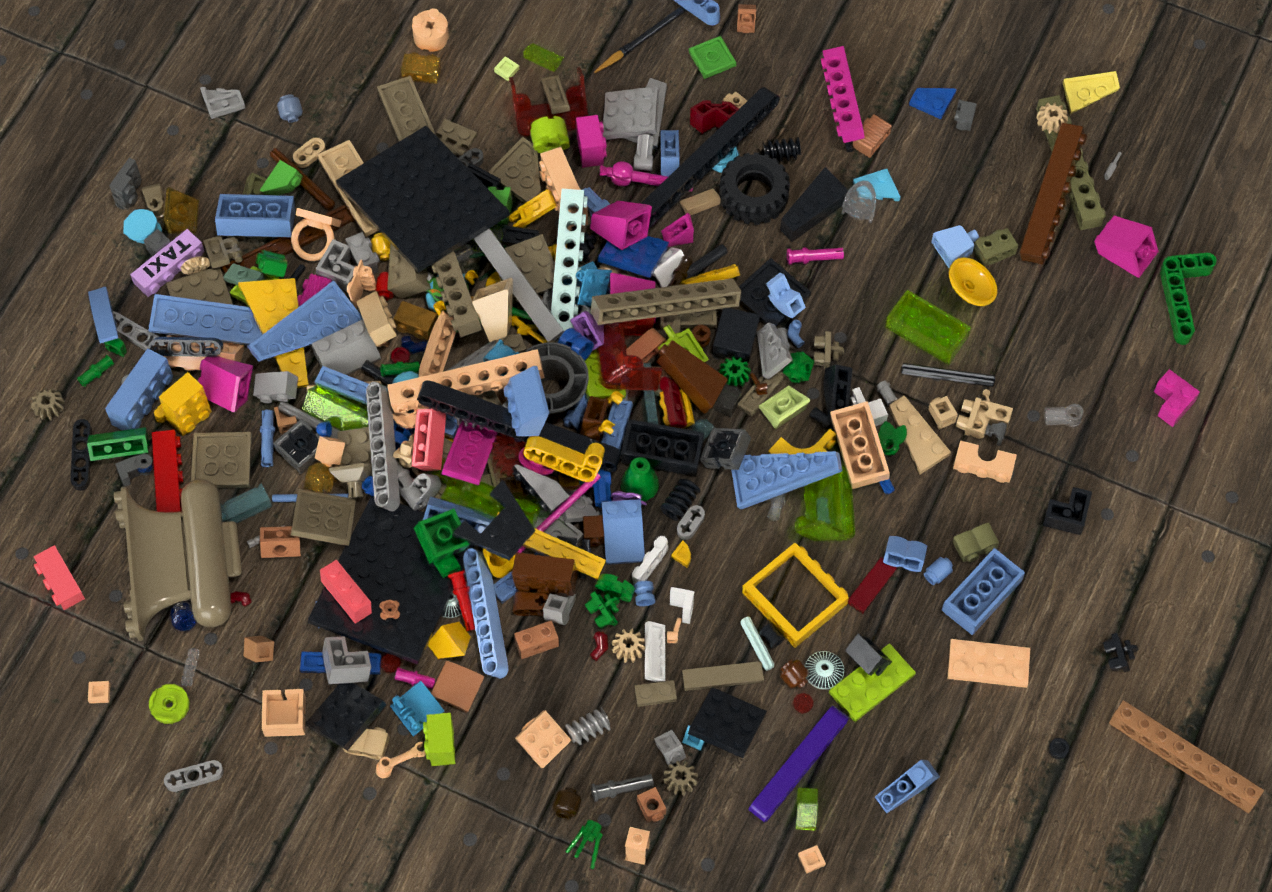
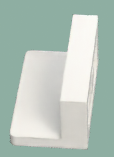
(666, 266)
(684, 599)

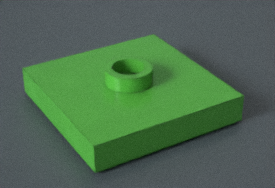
(712, 57)

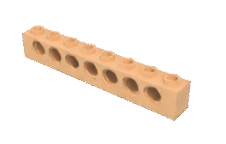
(456, 377)

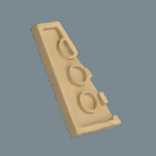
(921, 440)

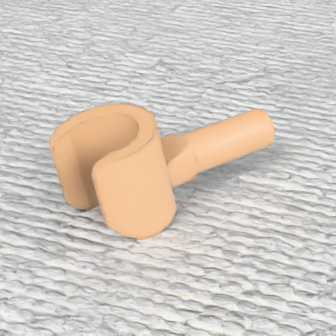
(672, 637)

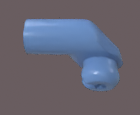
(793, 333)

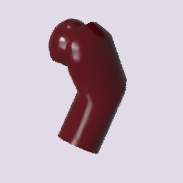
(602, 645)

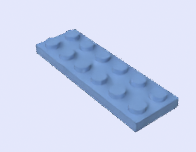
(203, 319)

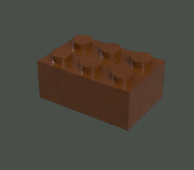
(544, 574)

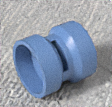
(644, 593)

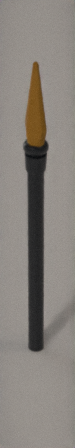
(626, 49)

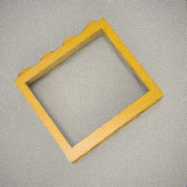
(772, 613)

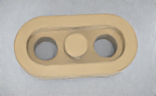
(307, 152)

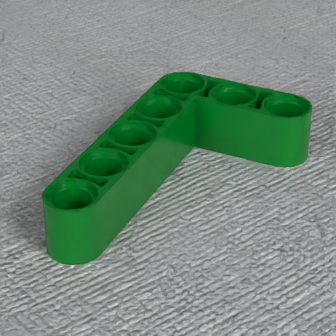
(1178, 291)

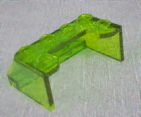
(840, 505)

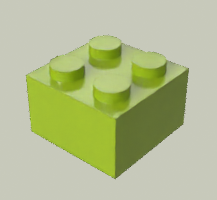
(440, 737)

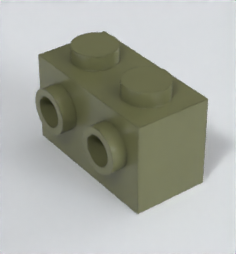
(995, 247)

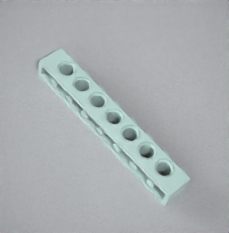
(569, 199)

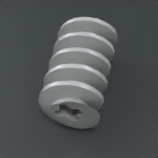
(588, 727)

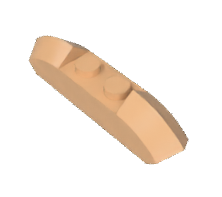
(438, 346)

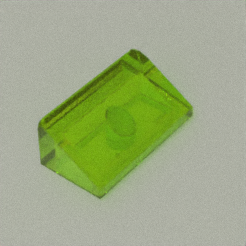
(542, 57)

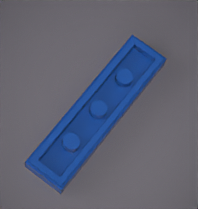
(313, 662)

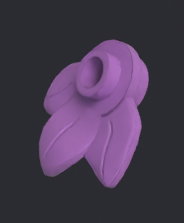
(619, 496)

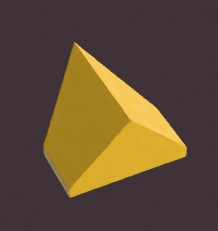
(449, 641)

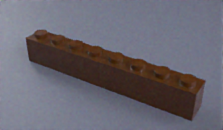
(1052, 193)

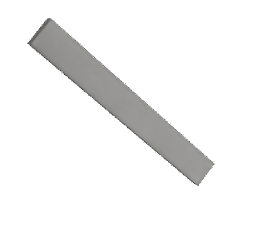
(521, 287)

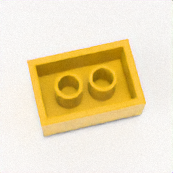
(185, 404)

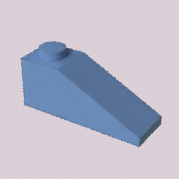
(669, 151)

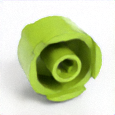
(549, 134)

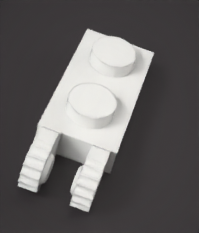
(650, 560)

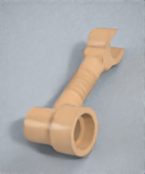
(385, 765)

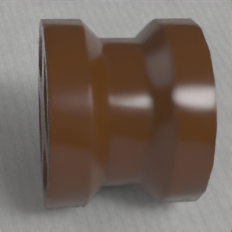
(702, 340)

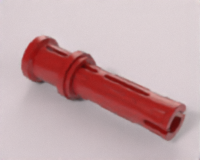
(461, 591)

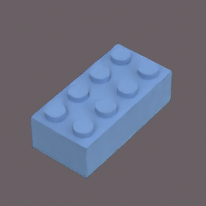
(255, 215)
(139, 391)
(983, 591)

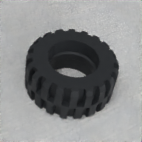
(754, 208)

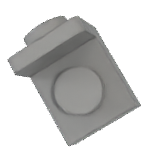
(670, 747)

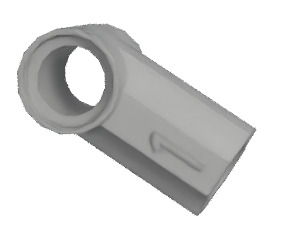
(643, 158)

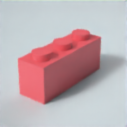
(428, 440)
(58, 578)
(345, 591)

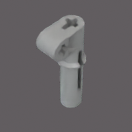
(417, 491)

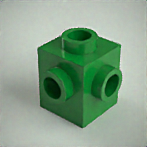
(799, 368)

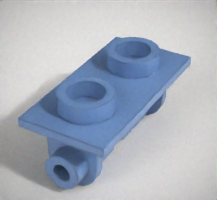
(575, 417)

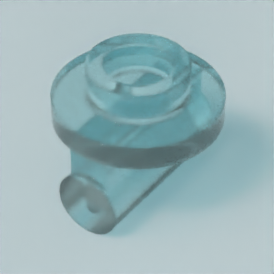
(703, 426)

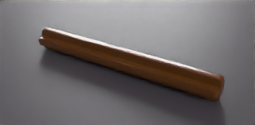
(306, 182)

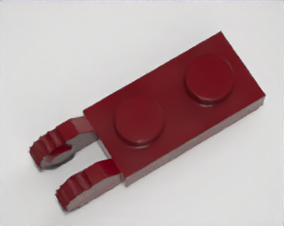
(673, 402)

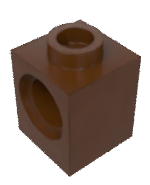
(593, 530)

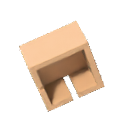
(283, 716)

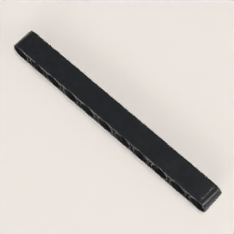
(710, 153)
(500, 420)

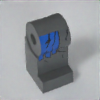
(134, 467)

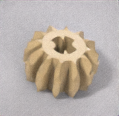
(1051, 117)
(635, 649)

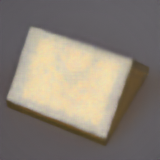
(180, 212)

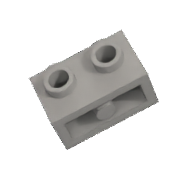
(361, 250)
(275, 386)

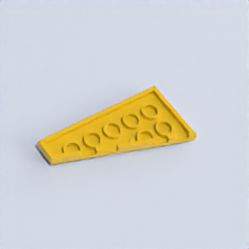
(270, 304)

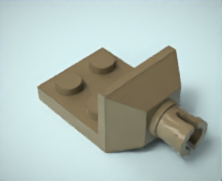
(355, 461)

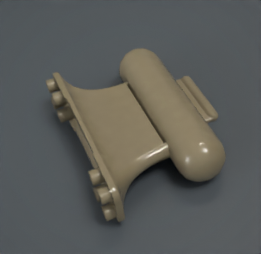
(179, 557)

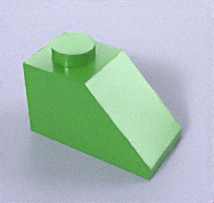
(281, 180)

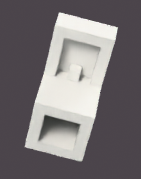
(876, 407)

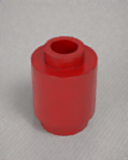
(382, 286)

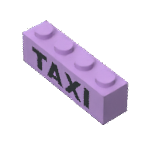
(166, 263)

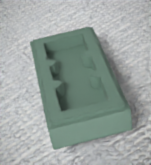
(242, 274)

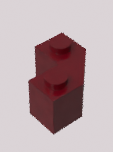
(707, 115)

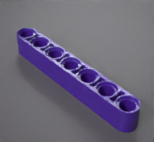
(798, 764)

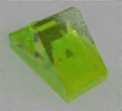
(806, 809)

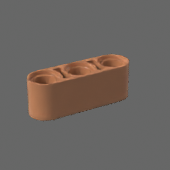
(647, 345)

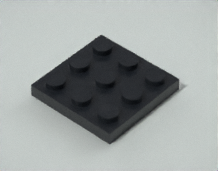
(755, 292)
(346, 714)
(727, 722)

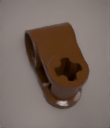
(529, 603)

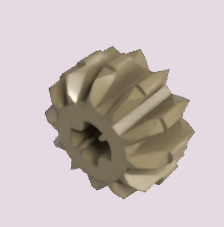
(42, 399)
(680, 785)

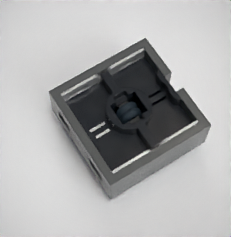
(298, 446)
(725, 448)

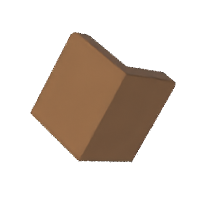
(284, 422)
(258, 648)

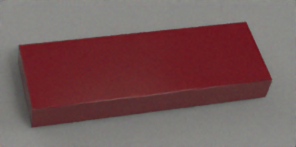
(871, 586)

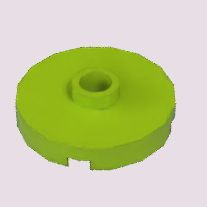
(169, 694)

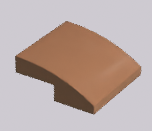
(457, 686)

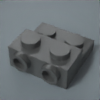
(124, 185)

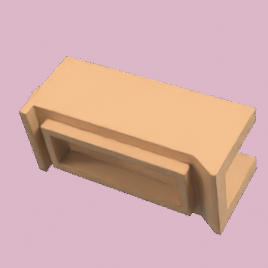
(636, 845)

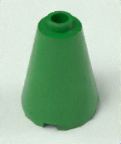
(640, 479)

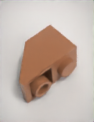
(746, 18)

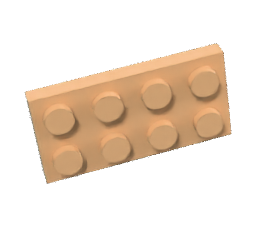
(988, 663)

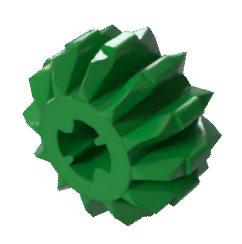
(741, 369)

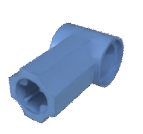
(594, 202)

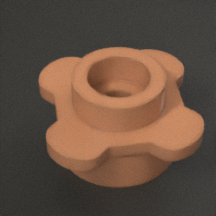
(389, 604)

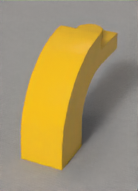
(824, 443)

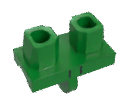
(598, 603)

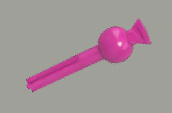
(623, 173)

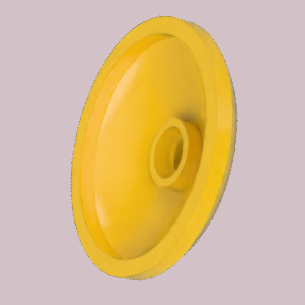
(972, 282)

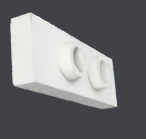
(654, 651)

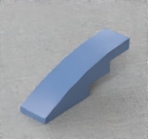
(103, 315)

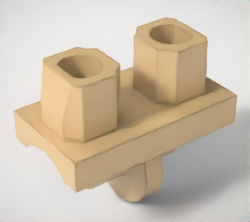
(405, 452)

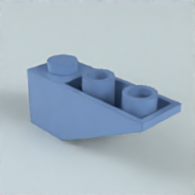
(907, 785)

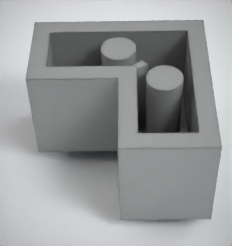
(335, 264)
(344, 665)

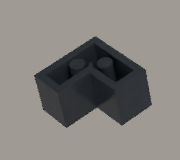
(1069, 516)

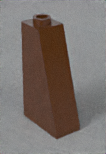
(692, 375)

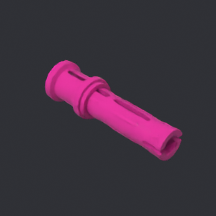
(806, 255)

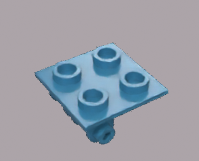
(594, 284)
(414, 707)

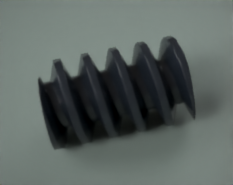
(783, 149)
(678, 498)

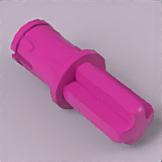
(413, 678)

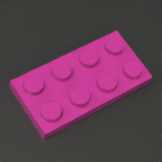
(469, 453)

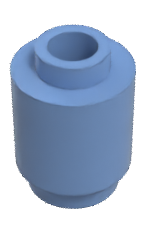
(938, 570)

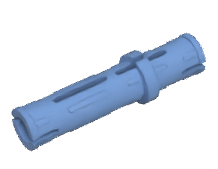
(267, 431)

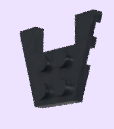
(507, 530)

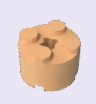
(430, 30)

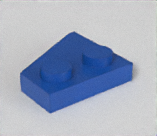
(932, 100)

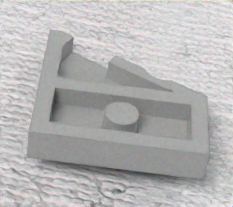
(222, 101)

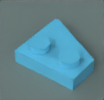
(882, 184)

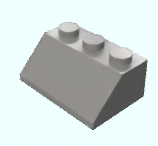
(346, 349)

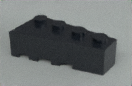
(814, 205)

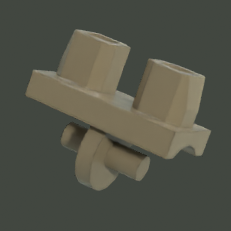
(824, 342)

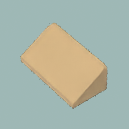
(700, 202)

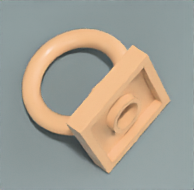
(314, 220)

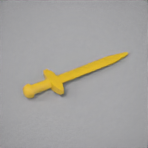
(527, 329)

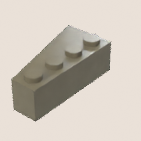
(403, 278)

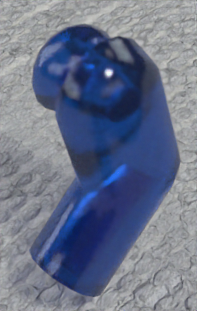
(411, 346)

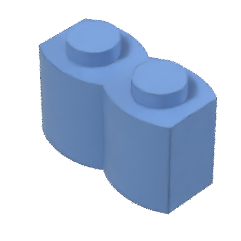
(905, 553)

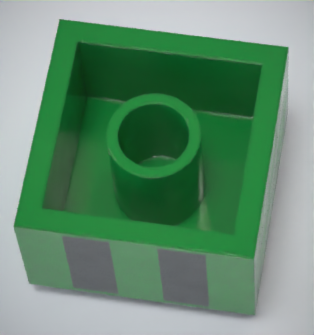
(437, 537)

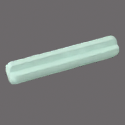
(757, 643)

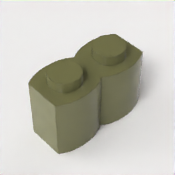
(975, 542)

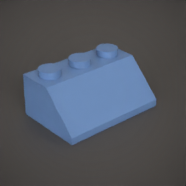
(527, 402)

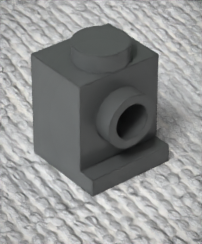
(965, 115)

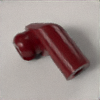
(239, 596)

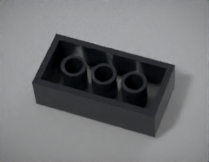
(663, 447)

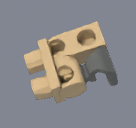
(982, 414)

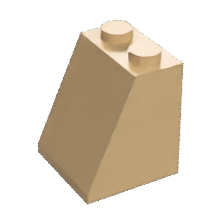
(495, 308)

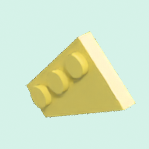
(1088, 89)

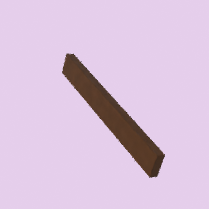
(283, 244)

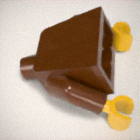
(595, 414)

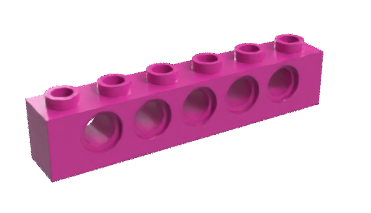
(843, 94)

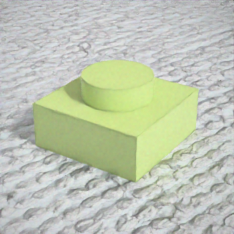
(506, 68)

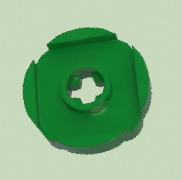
(609, 584)

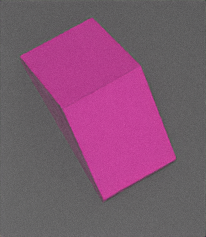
(679, 232)

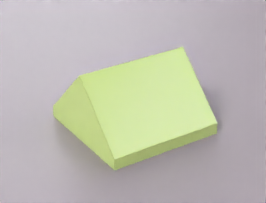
(784, 406)

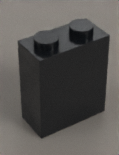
(736, 334)

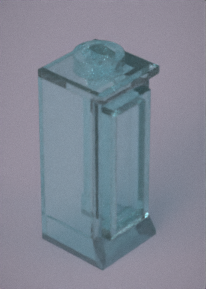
(245, 505)

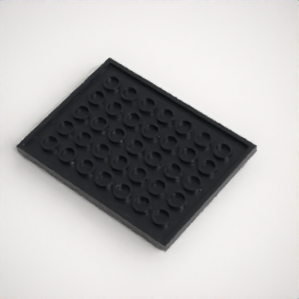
(422, 198)
(389, 565)

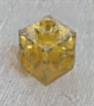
(319, 478)

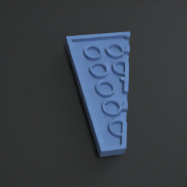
(313, 320)
(777, 474)

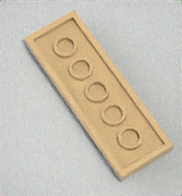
(337, 163)

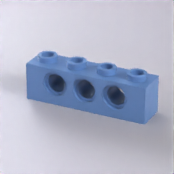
(474, 517)

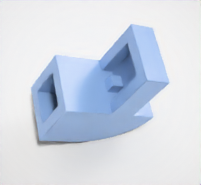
(783, 298)

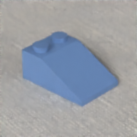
(623, 531)

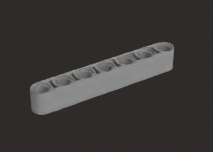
(382, 447)

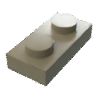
(655, 693)

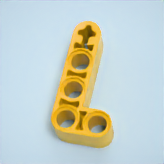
(565, 460)

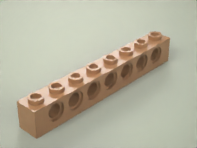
(1186, 756)

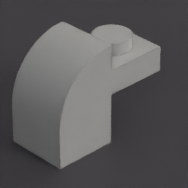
(558, 608)

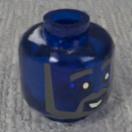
(182, 616)

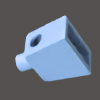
(954, 243)

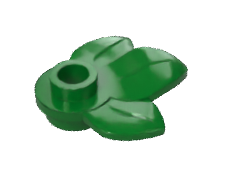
(890, 436)

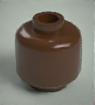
(794, 674)

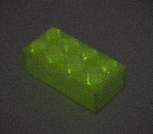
(927, 327)

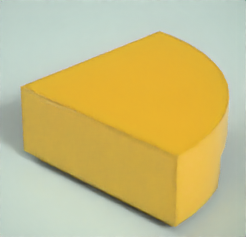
(682, 554)

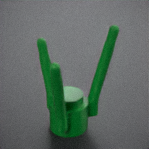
(590, 832)

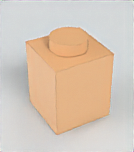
(329, 451)

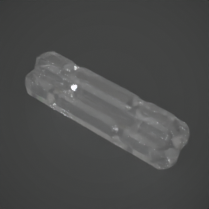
(190, 667)

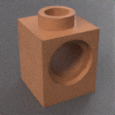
(648, 797)

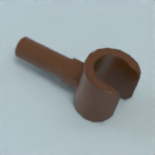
(761, 388)

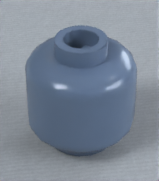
(289, 108)

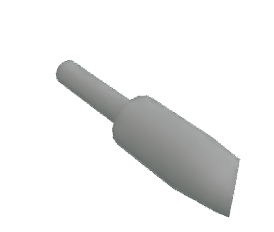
(1112, 166)

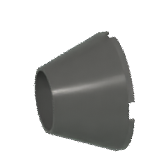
(564, 366)

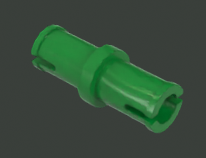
(398, 368)
(95, 371)

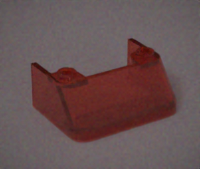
(527, 114)
(623, 370)

